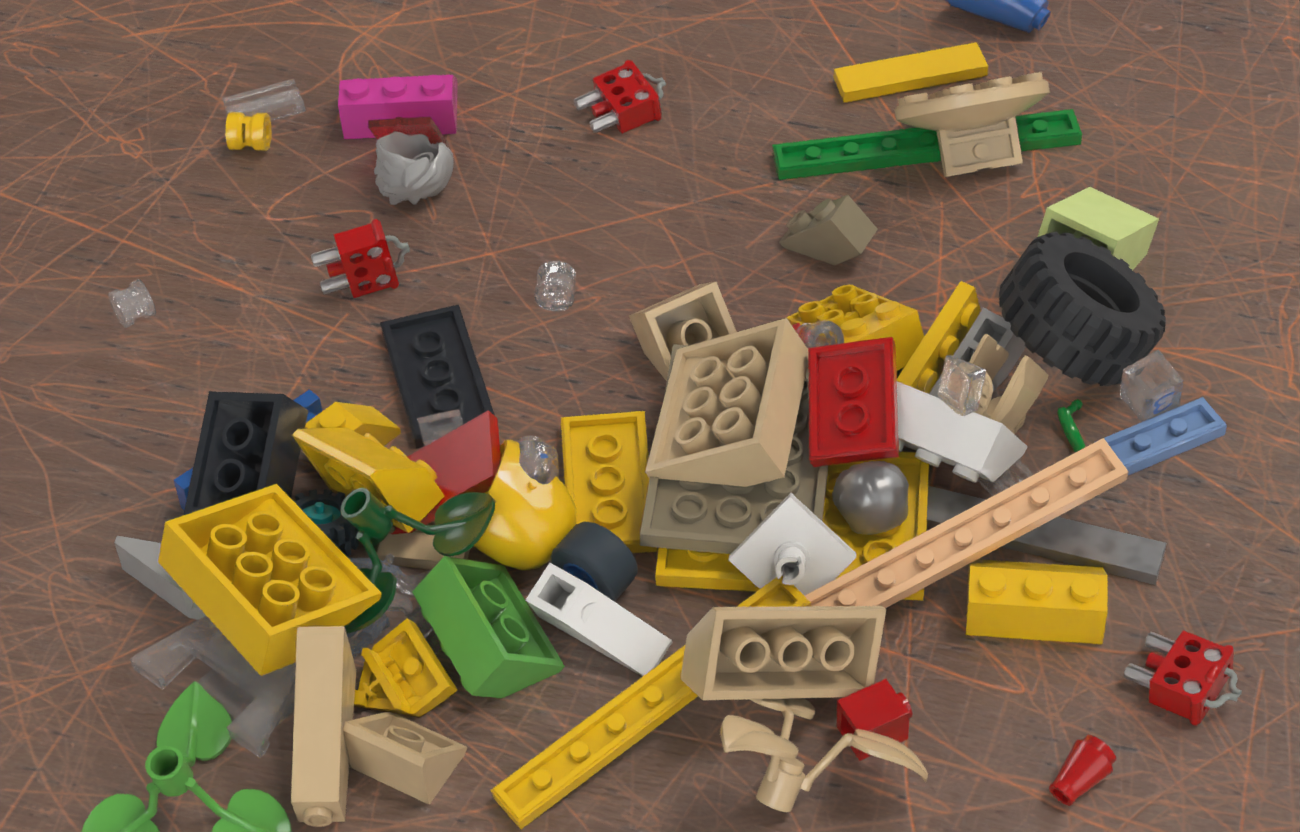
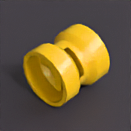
(248, 131)

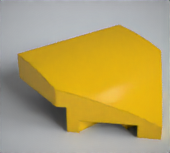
(403, 674)

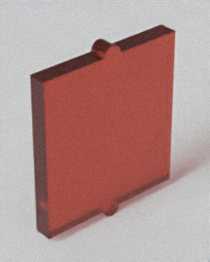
(408, 126)

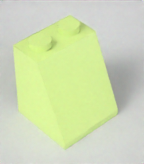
(1103, 221)

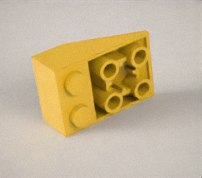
(866, 317)

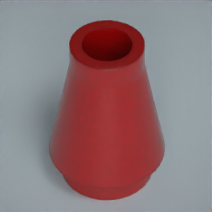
(1084, 767)

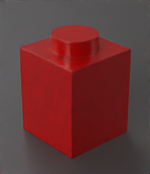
(876, 711)

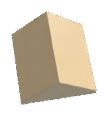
(402, 754)

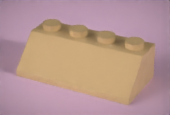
(783, 652)

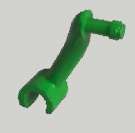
(1069, 426)

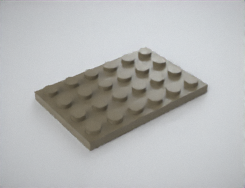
(723, 516)

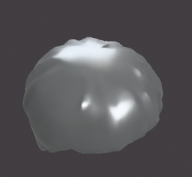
(872, 497)

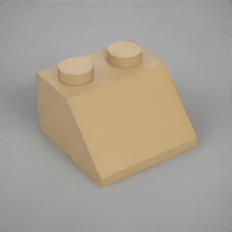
(681, 320)

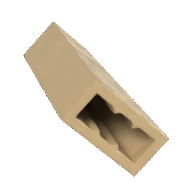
(321, 707)

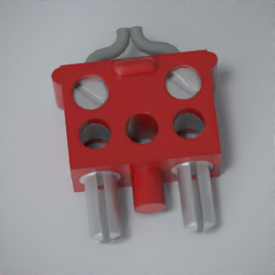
(623, 98)
(363, 258)
(1188, 675)

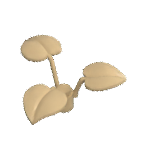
(784, 773)

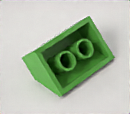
(486, 627)

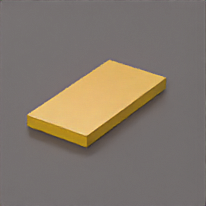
(606, 471)

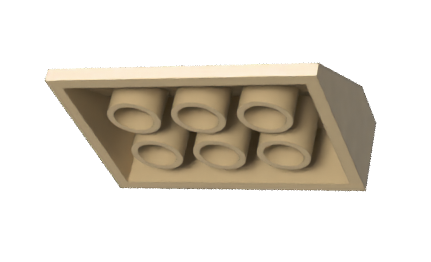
(731, 408)

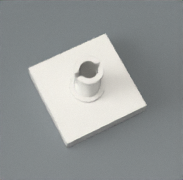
(794, 546)

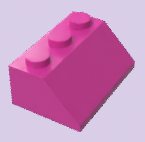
(397, 97)

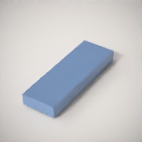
(1166, 435)

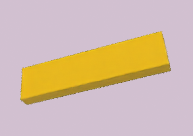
(910, 72)

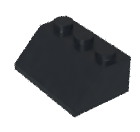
(245, 447)

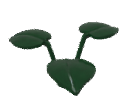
(457, 529)

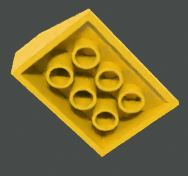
(262, 573)

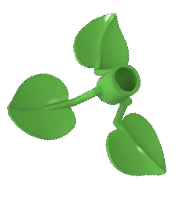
(190, 731)

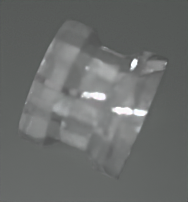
(555, 286)
(132, 303)

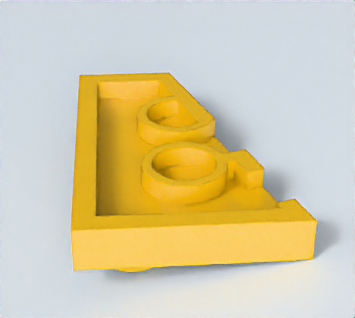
(942, 339)

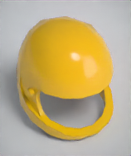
(527, 515)

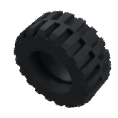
(1081, 308)

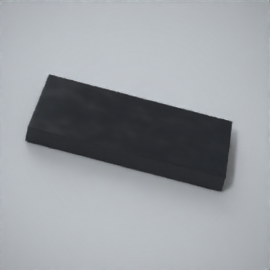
(435, 366)

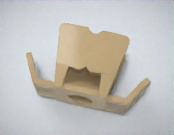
(1021, 391)

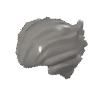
(411, 167)

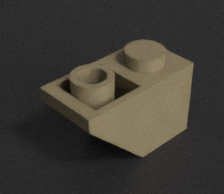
(830, 231)

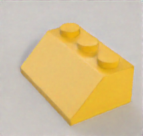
(359, 461)
(1037, 601)

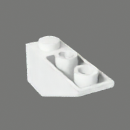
(597, 620)

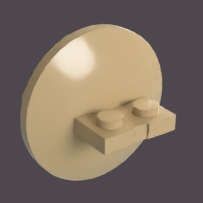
(975, 121)

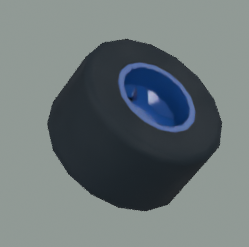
(596, 558)

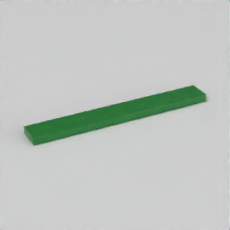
(908, 146)

